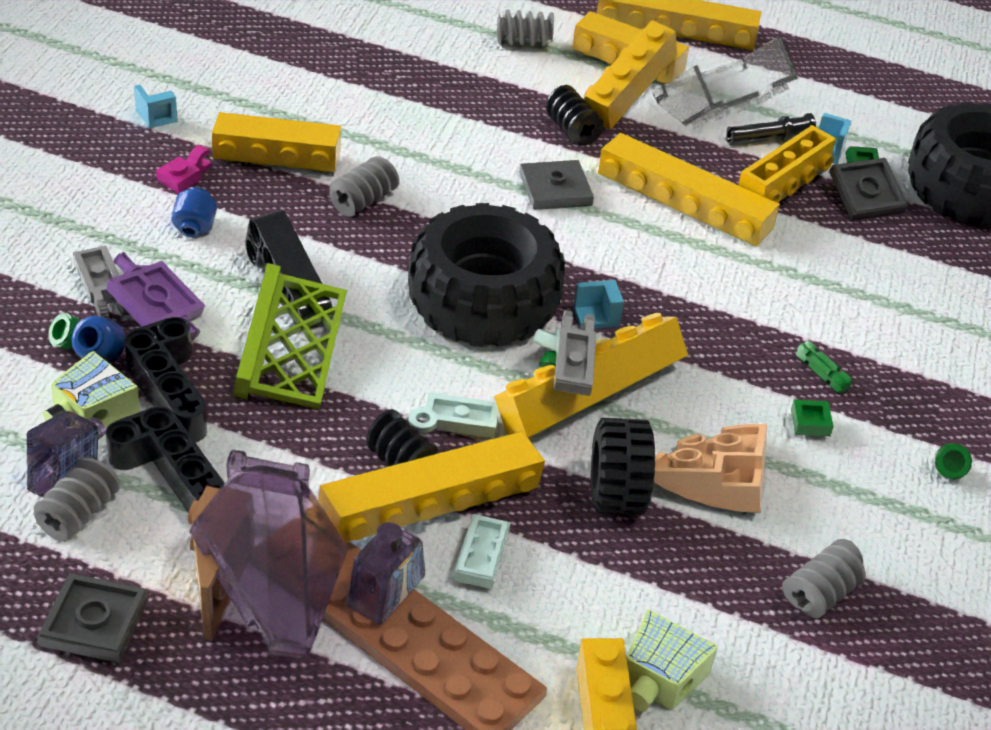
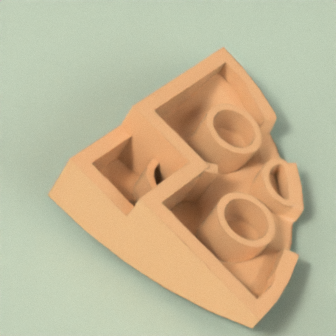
(718, 470)

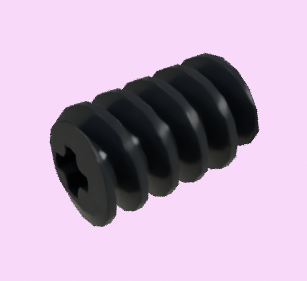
(574, 115)
(396, 440)

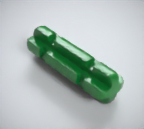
(824, 367)

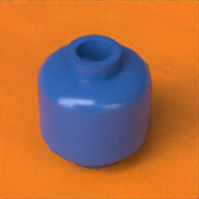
(194, 212)
(98, 335)

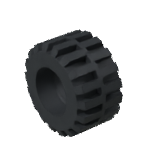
(622, 466)

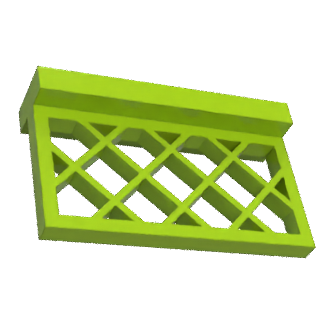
(260, 338)

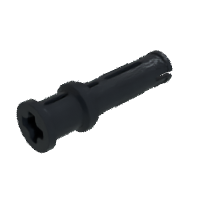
(783, 129)

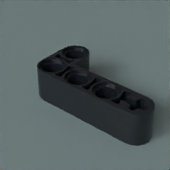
(275, 242)
(154, 362)
(162, 438)

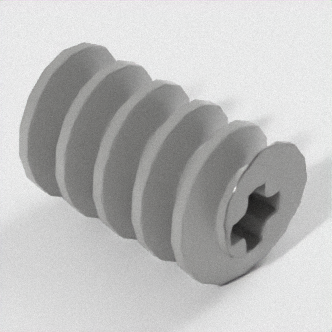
(525, 27)
(363, 185)
(76, 498)
(825, 578)

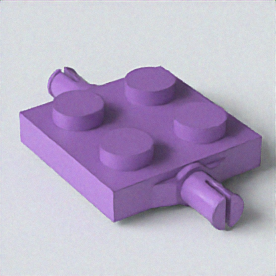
(153, 293)

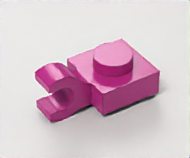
(183, 173)

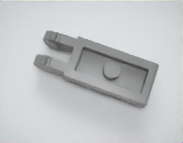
(95, 270)
(575, 356)

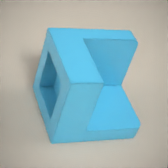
(157, 108)
(838, 128)
(601, 300)

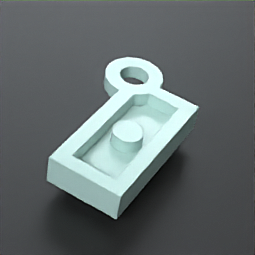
(456, 415)

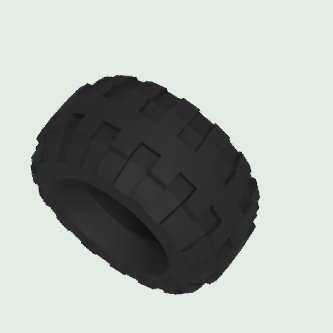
(954, 163)
(486, 274)

